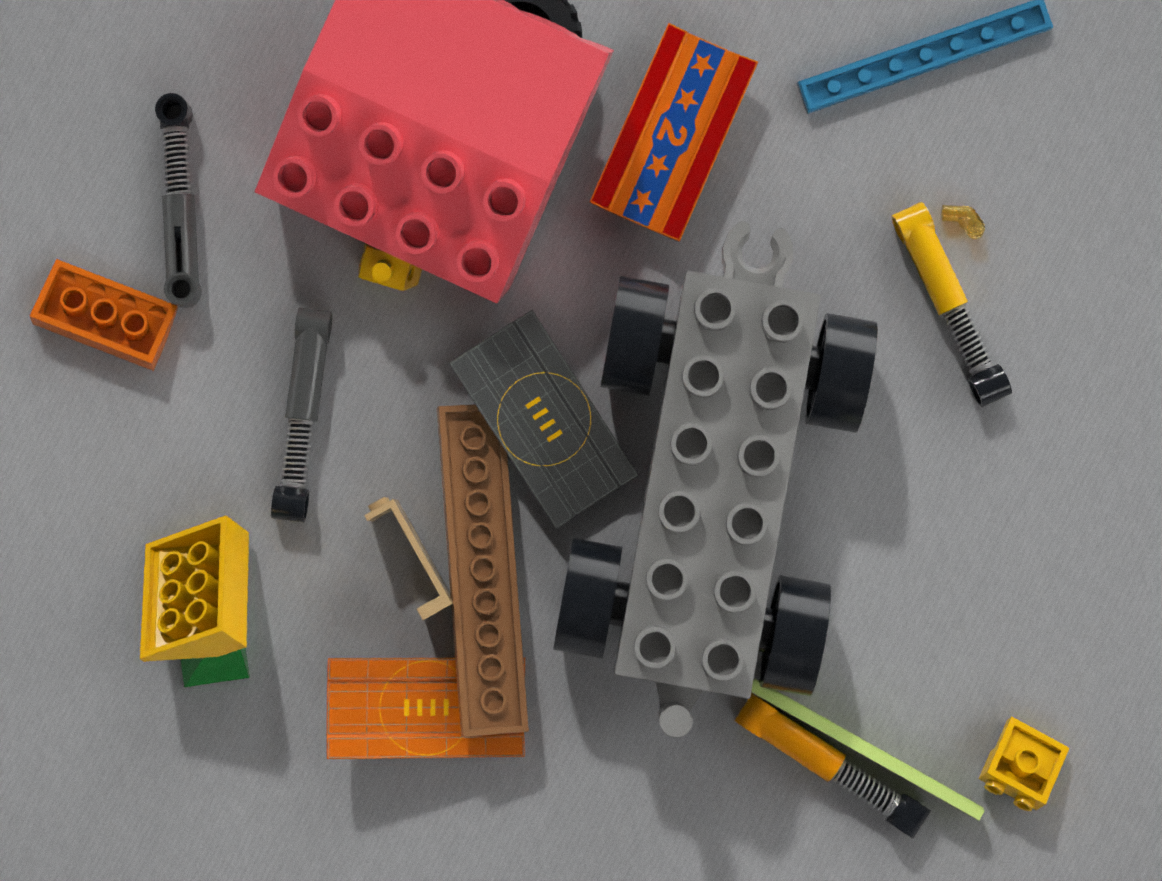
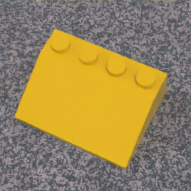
(196, 592)

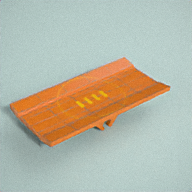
(402, 712)

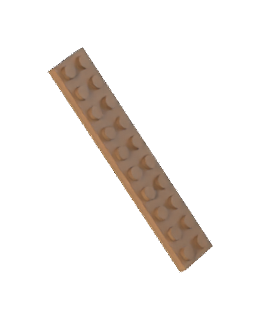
(481, 574)

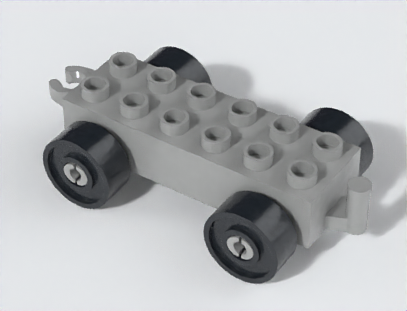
(718, 483)

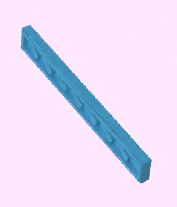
(924, 55)

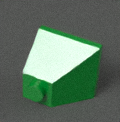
(215, 669)

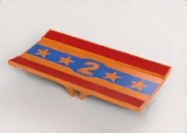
(673, 132)

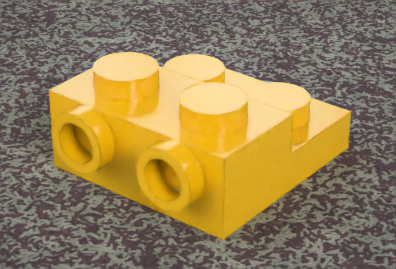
(1023, 765)

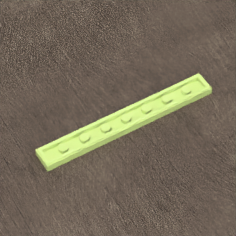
(868, 750)

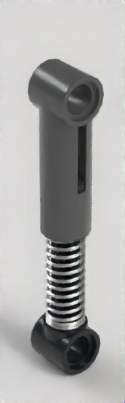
(178, 204)
(303, 402)

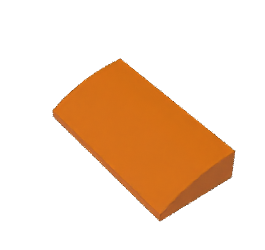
(104, 314)

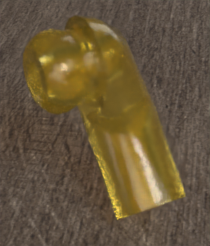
(967, 219)

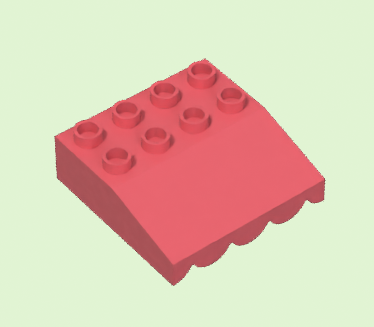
(435, 131)

